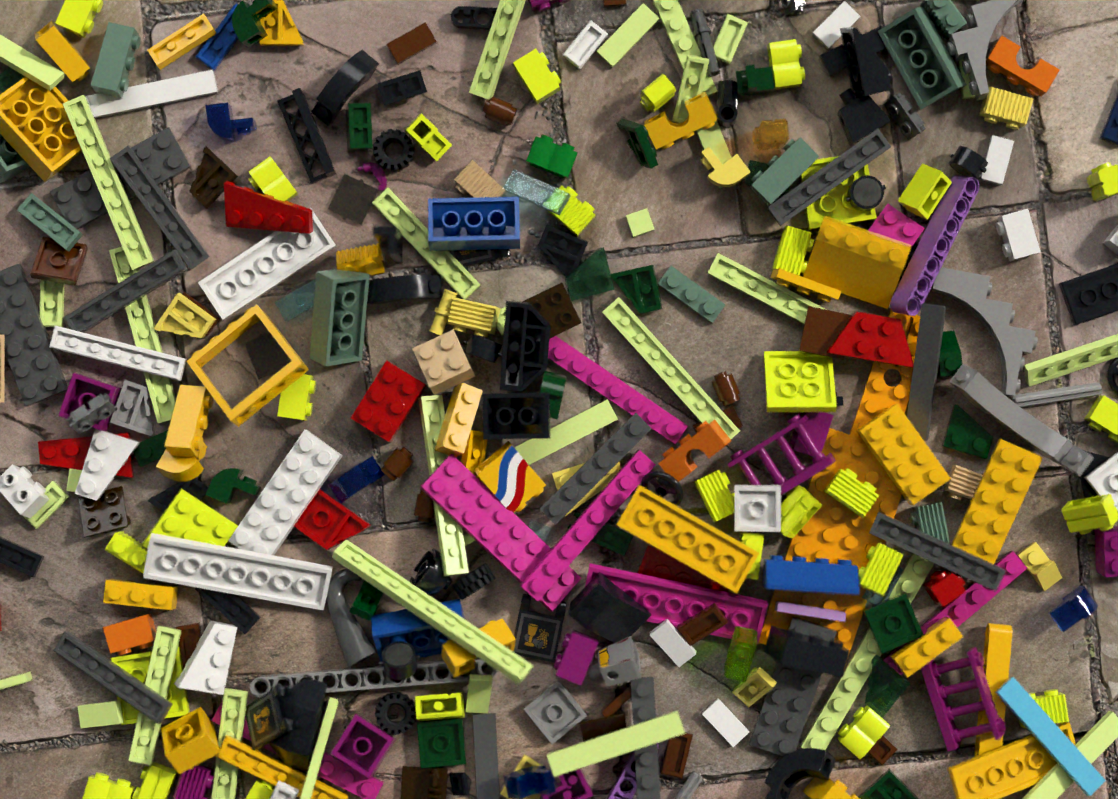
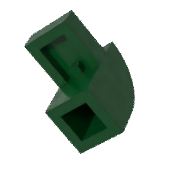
(247, 20)
(755, 81)
(555, 385)
(225, 483)
(366, 601)

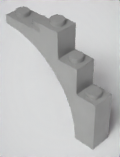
(974, 42)
(1010, 341)

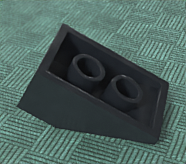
(865, 68)
(516, 416)
(607, 610)

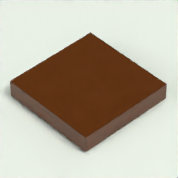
(57, 264)
(822, 330)

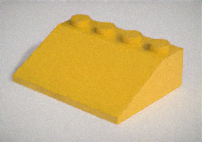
(38, 127)
(857, 261)

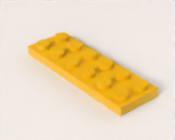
(996, 500)
(687, 538)
(1004, 769)

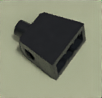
(860, 116)

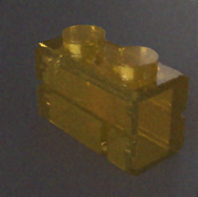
(771, 134)

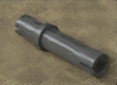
(702, 33)

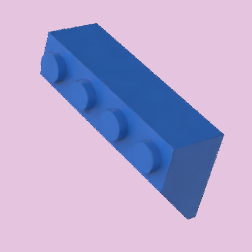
(473, 223)
(810, 576)
(410, 628)

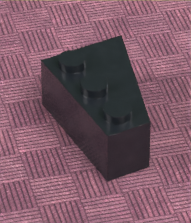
(807, 651)

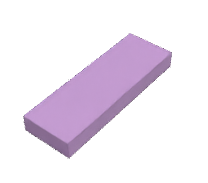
(810, 611)

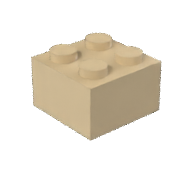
(443, 362)

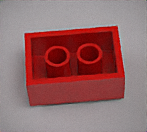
(388, 401)

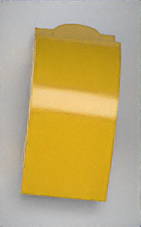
(181, 468)

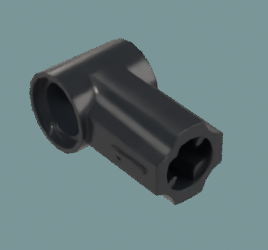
(727, 102)

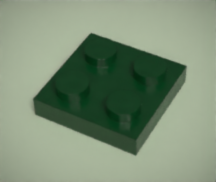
(893, 623)
(441, 742)

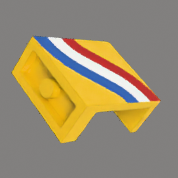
(510, 478)

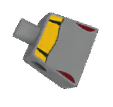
(617, 663)

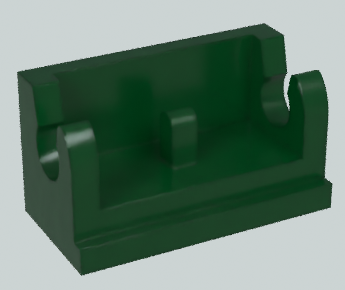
(358, 127)

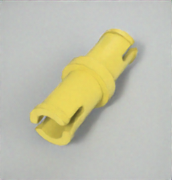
(442, 312)

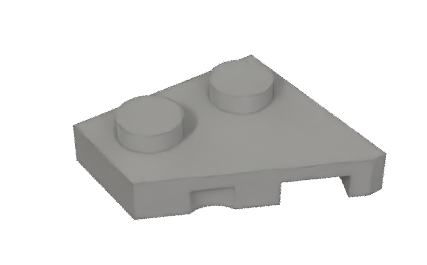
(133, 409)

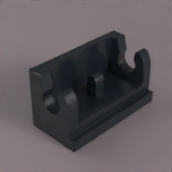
(402, 87)

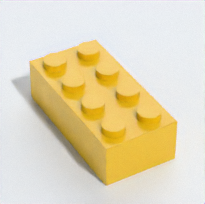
(903, 454)

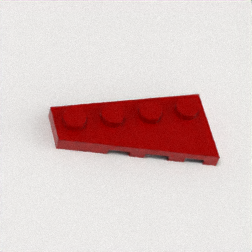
(264, 212)
(73, 452)
(662, 565)

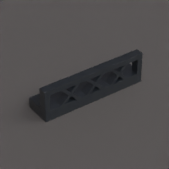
(312, 129)
(393, 238)

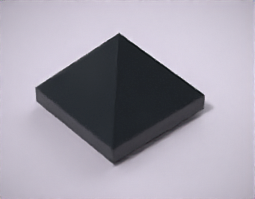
(460, 783)

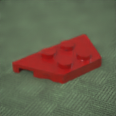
(873, 339)
(329, 521)

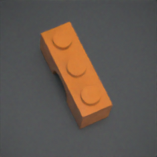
(1003, 60)
(709, 439)

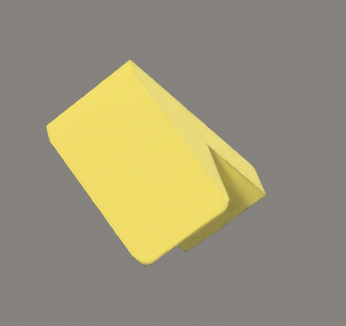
(1039, 566)
(755, 687)

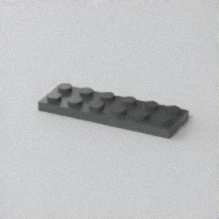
(80, 198)
(27, 340)
(790, 699)

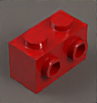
(944, 587)

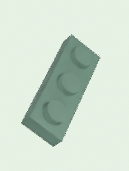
(50, 222)
(691, 294)

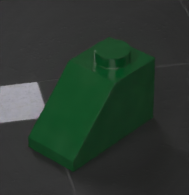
(950, 355)

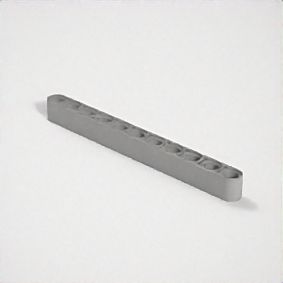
(363, 677)

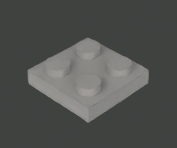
(555, 712)

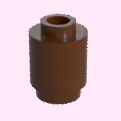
(499, 111)
(726, 388)
(397, 463)
(424, 507)

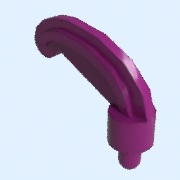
(378, 173)

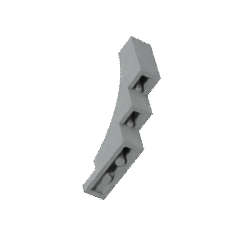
(1018, 421)

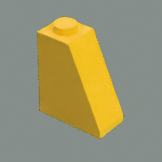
(62, 52)

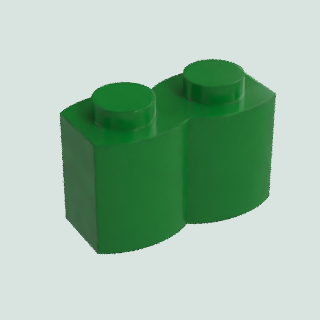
(552, 157)

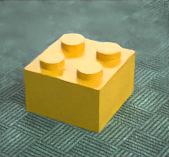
(190, 740)

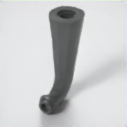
(349, 633)

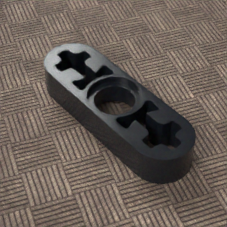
(466, 22)

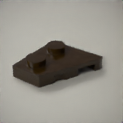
(210, 178)

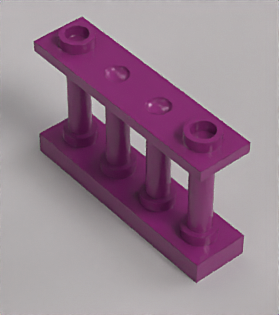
(800, 472)
(946, 715)

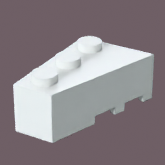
(210, 660)

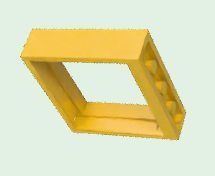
(266, 391)

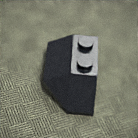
(523, 346)
(306, 706)

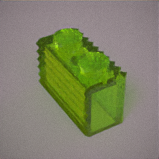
(740, 654)

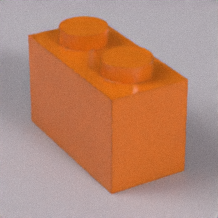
(130, 633)

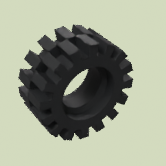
(393, 136)
(473, 581)
(395, 699)

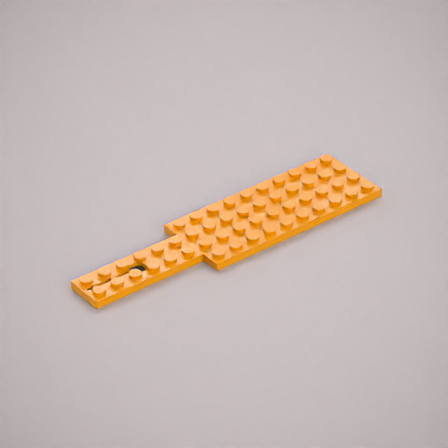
(835, 529)

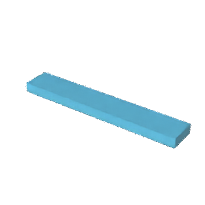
(1050, 736)

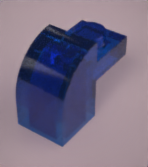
(222, 123)
(356, 479)
(1076, 606)
(529, 782)

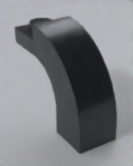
(343, 85)
(404, 288)
(796, 767)

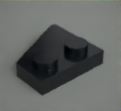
(562, 248)
(194, 487)

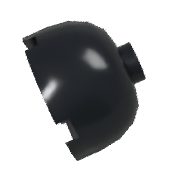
(430, 574)

